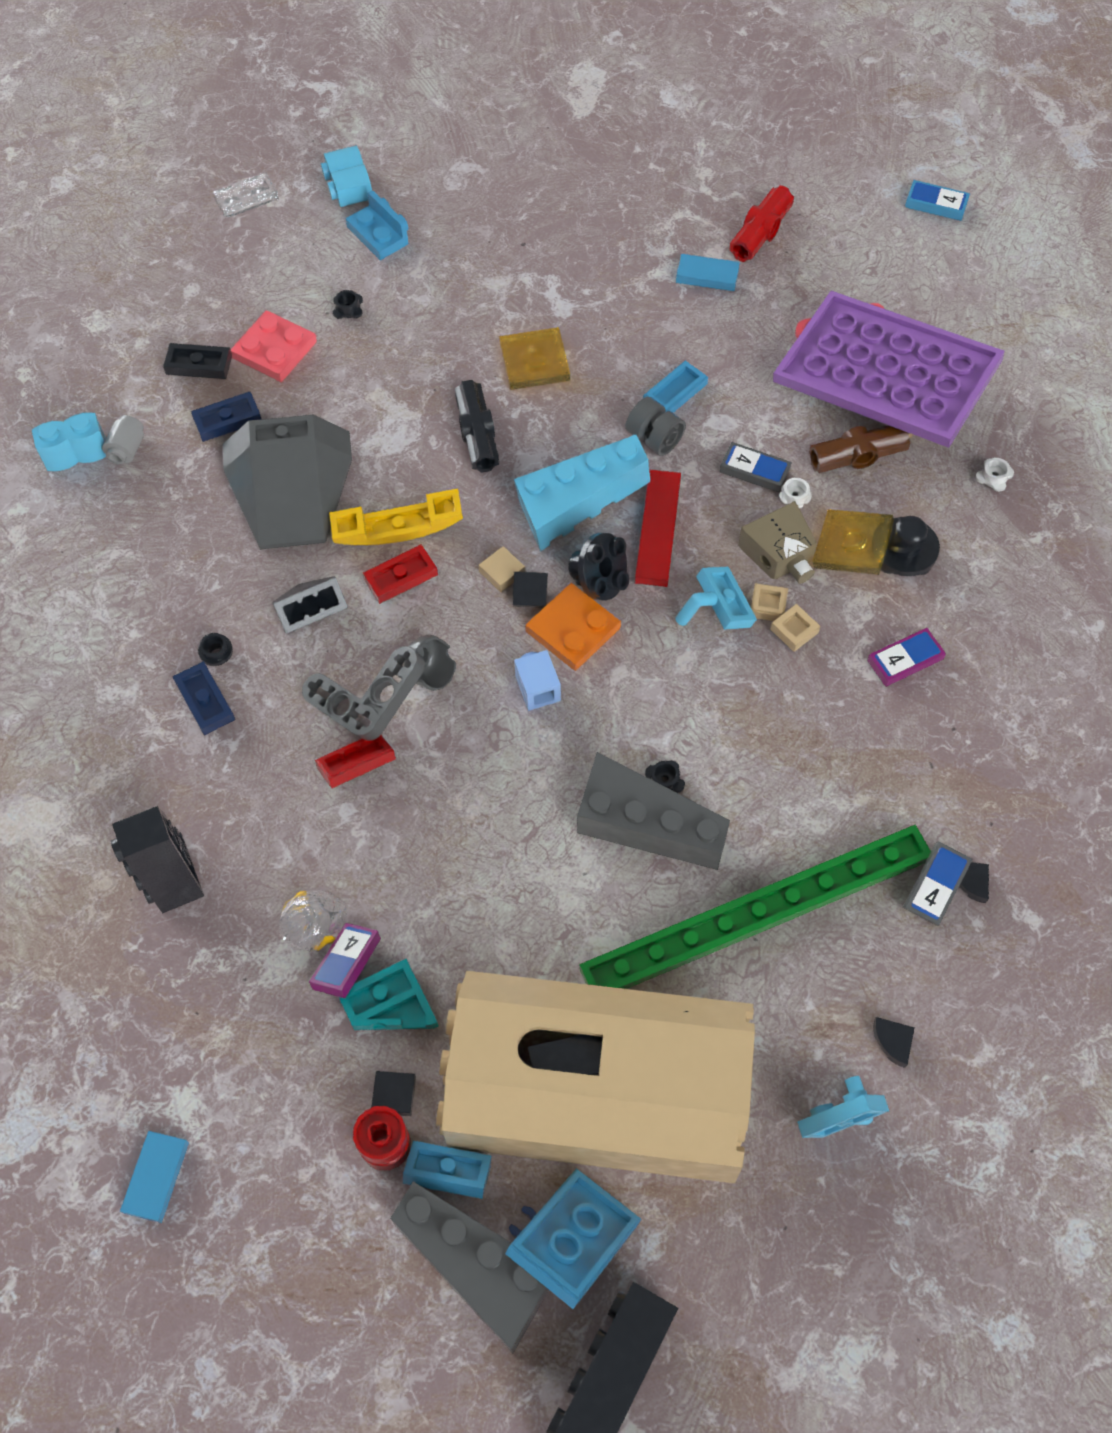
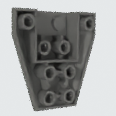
(288, 477)

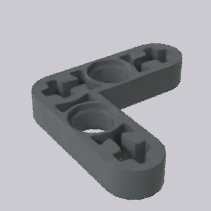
(370, 704)

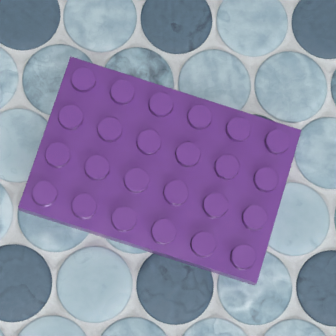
(889, 368)

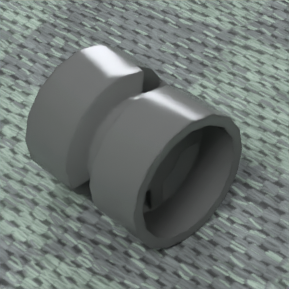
(655, 425)

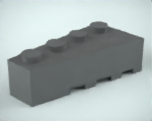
(648, 816)
(471, 1262)

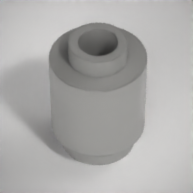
(123, 440)

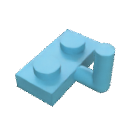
(723, 595)
(857, 1109)

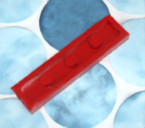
(658, 528)

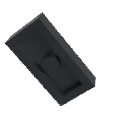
(197, 361)

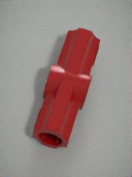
(761, 223)

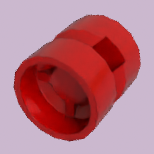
(382, 1138)

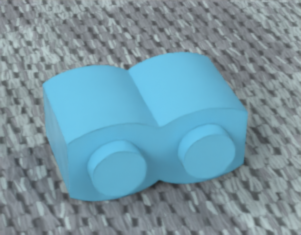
(347, 176)
(69, 442)

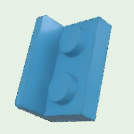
(379, 227)

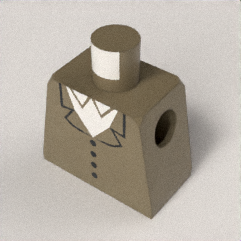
(780, 543)

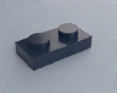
(225, 416)
(204, 698)

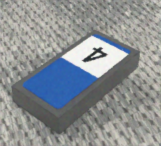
(755, 467)
(937, 883)

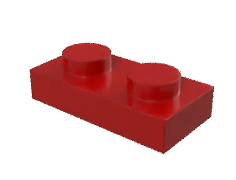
(400, 573)

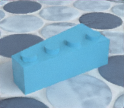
(580, 487)

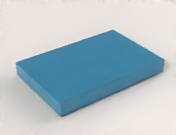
(573, 1238)

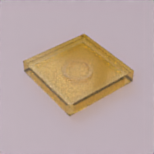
(534, 358)
(853, 541)

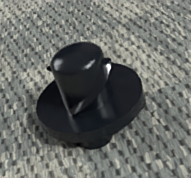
(911, 548)
(600, 566)

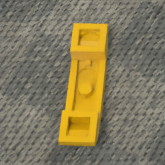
(396, 524)

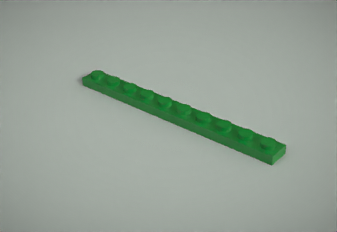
(757, 911)

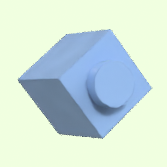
(537, 679)

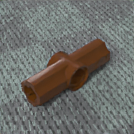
(858, 448)

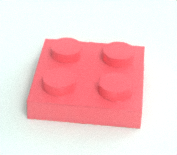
(273, 346)

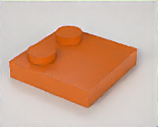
(573, 626)

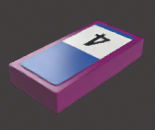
(906, 657)
(345, 960)

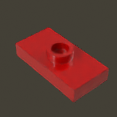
(354, 760)

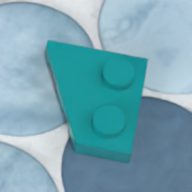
(389, 1001)

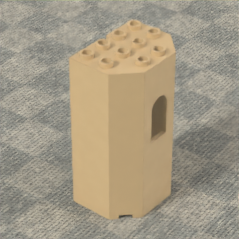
(665, 1093)

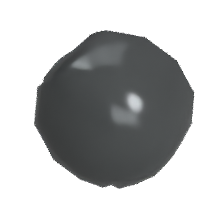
(438, 664)

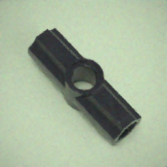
(476, 426)

